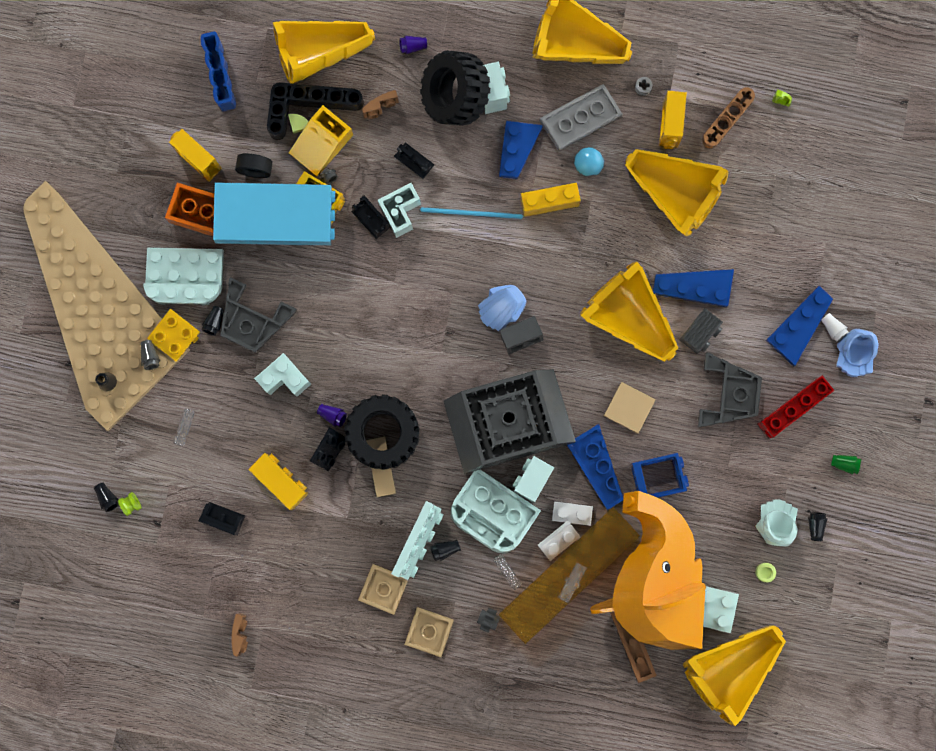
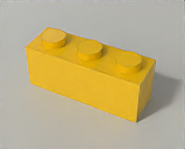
(550, 199)
(279, 480)

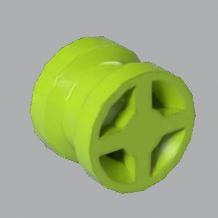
(129, 504)

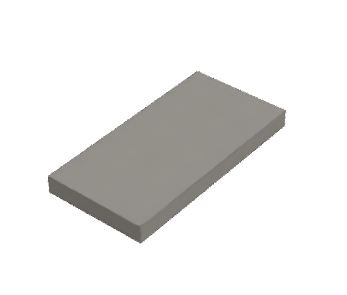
(581, 117)

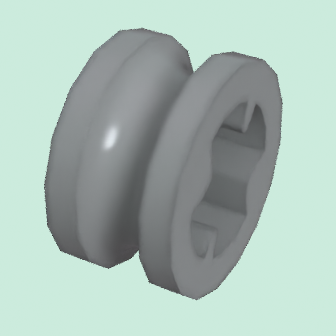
(648, 82)

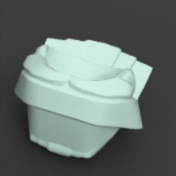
(778, 523)

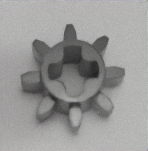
(488, 619)

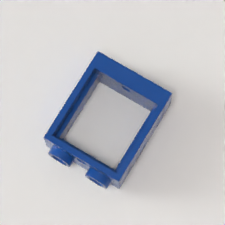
(678, 464)

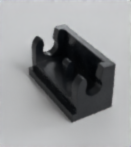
(370, 217)
(222, 518)

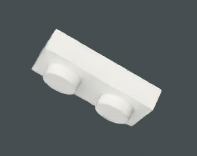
(573, 513)
(559, 540)

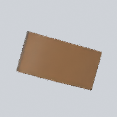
(373, 108)
(239, 642)

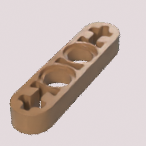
(728, 117)

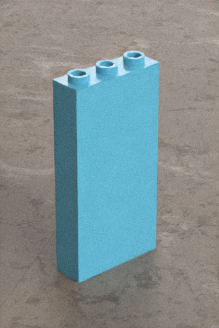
(273, 214)

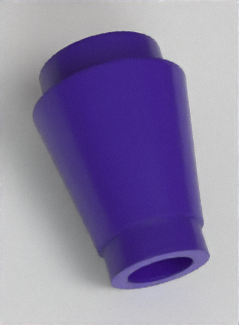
(412, 44)
(332, 414)

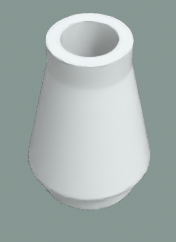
(834, 327)

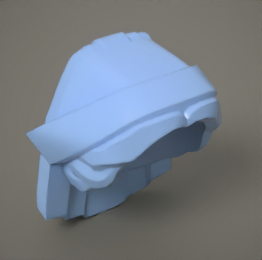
(502, 306)
(857, 352)

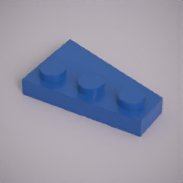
(517, 145)

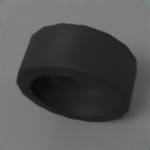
(253, 165)

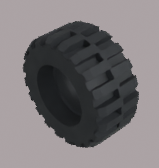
(471, 90)
(376, 406)

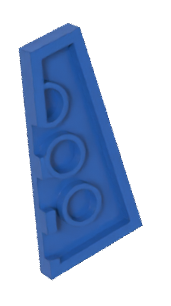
(700, 287)
(796, 331)
(596, 464)

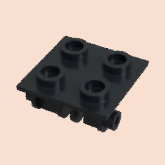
(328, 449)

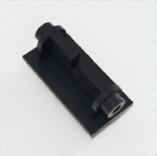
(413, 160)

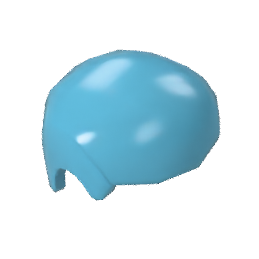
(589, 161)

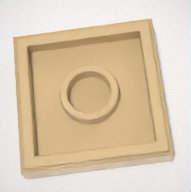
(629, 407)
(383, 589)
(429, 632)

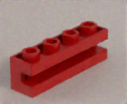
(795, 407)

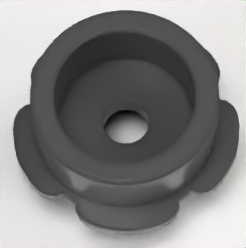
(328, 176)

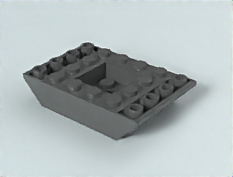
(485, 437)

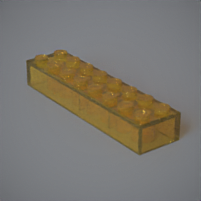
(593, 550)

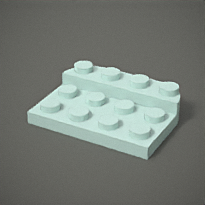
(184, 275)
(492, 513)
(417, 540)

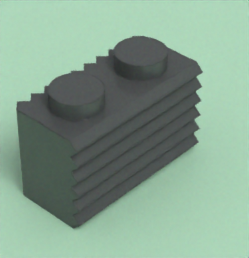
(701, 331)

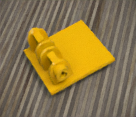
(173, 335)

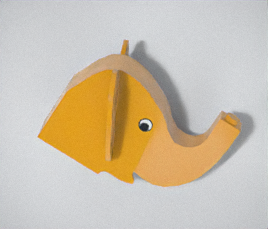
(660, 584)

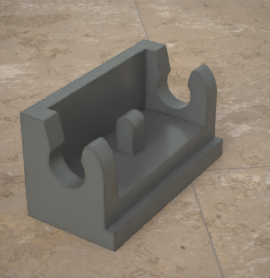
(521, 335)

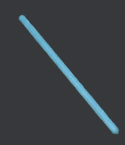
(472, 213)

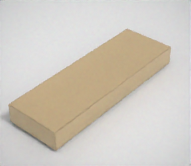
(382, 478)

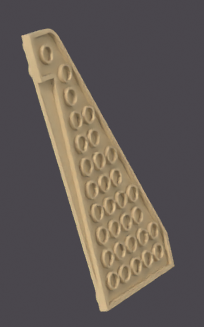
(95, 307)

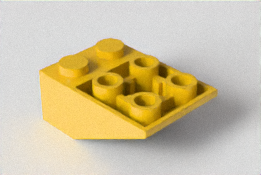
(321, 141)

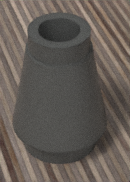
(149, 356)

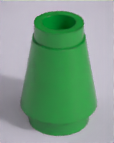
(849, 464)

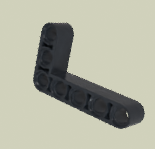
(306, 100)

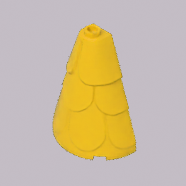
(577, 35)
(317, 45)
(678, 186)
(632, 313)
(734, 671)

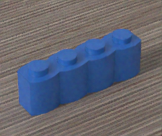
(218, 71)

